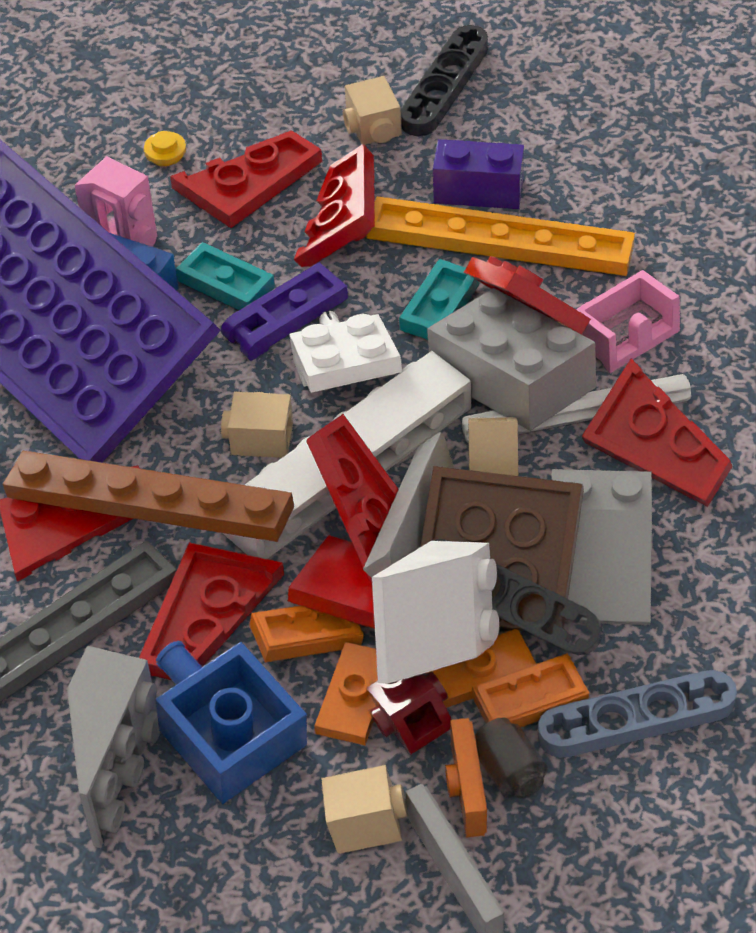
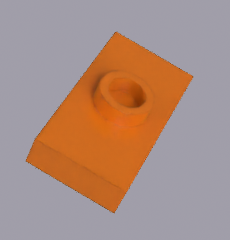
(301, 632)
(503, 657)
(530, 691)
(347, 700)
(465, 778)

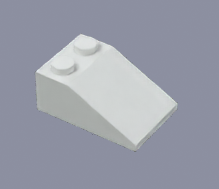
(434, 609)

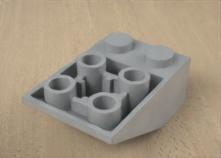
(110, 724)

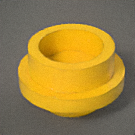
(165, 148)

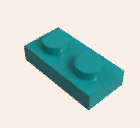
(224, 277)
(439, 295)

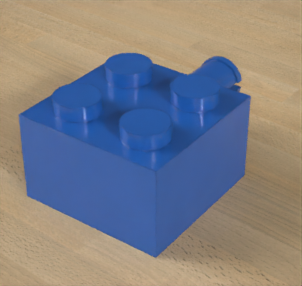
(228, 717)

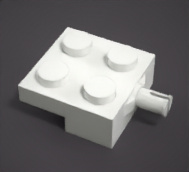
(344, 351)

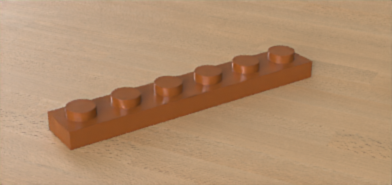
(150, 495)

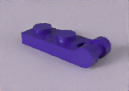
(284, 310)

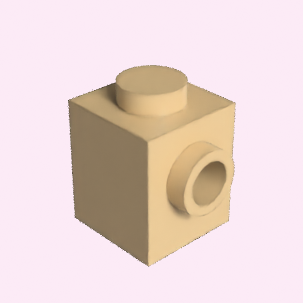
(372, 111)
(258, 424)
(493, 445)
(363, 809)

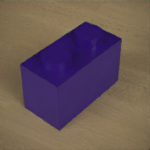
(478, 174)

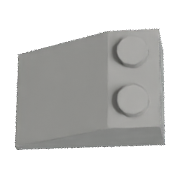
(613, 545)

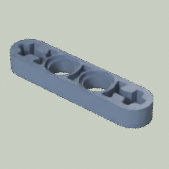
(634, 708)

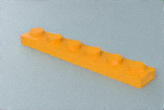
(502, 236)

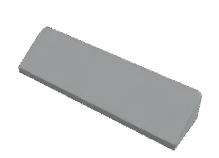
(405, 520)

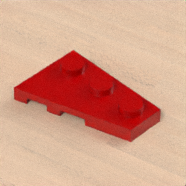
(247, 182)
(345, 209)
(525, 288)
(653, 436)
(355, 482)
(49, 532)
(208, 601)

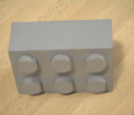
(516, 357)

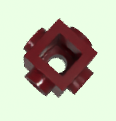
(411, 710)

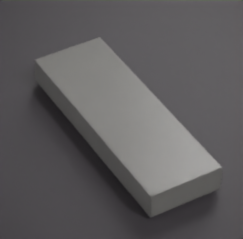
(454, 861)

